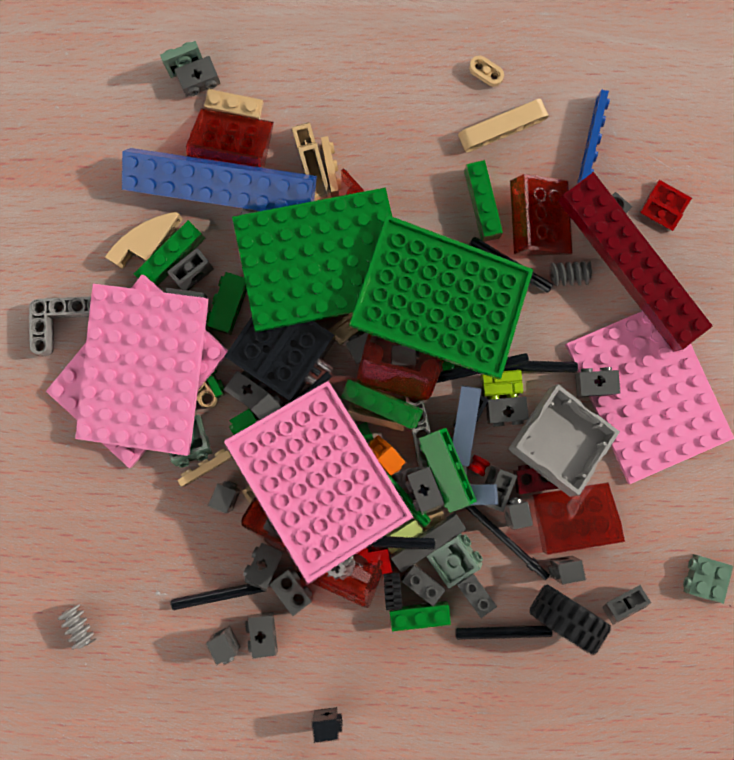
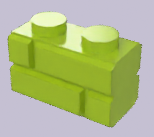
(509, 385)

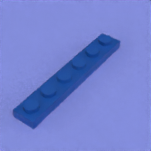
(594, 135)

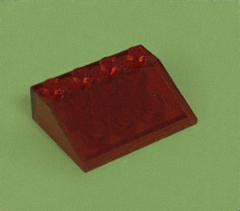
(230, 138)
(538, 218)
(579, 520)

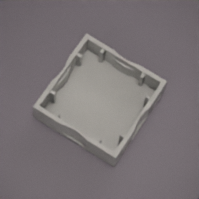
(564, 440)

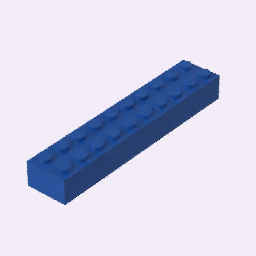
(214, 181)

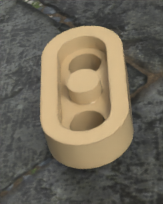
(487, 70)

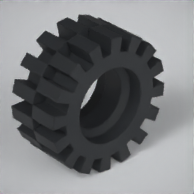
(392, 591)

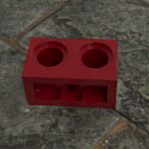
(535, 483)

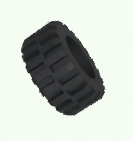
(570, 619)

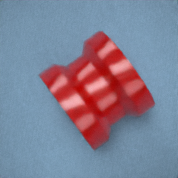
(478, 465)

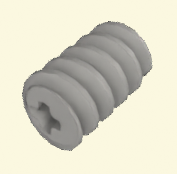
(76, 627)

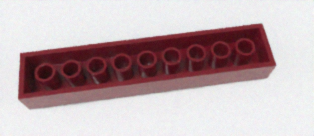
(634, 263)

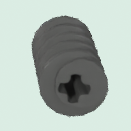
(571, 272)

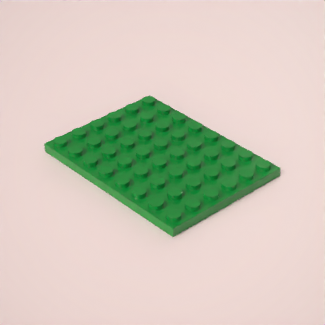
(309, 256)
(441, 297)

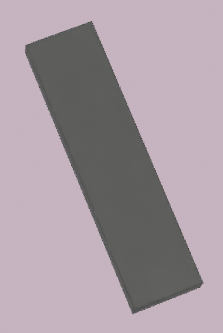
(441, 532)

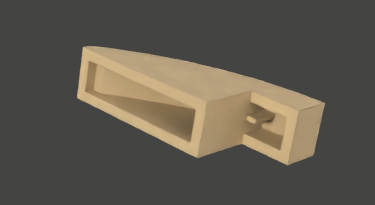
(311, 159)
(144, 239)

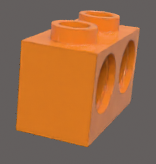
(386, 455)

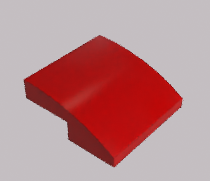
(665, 205)

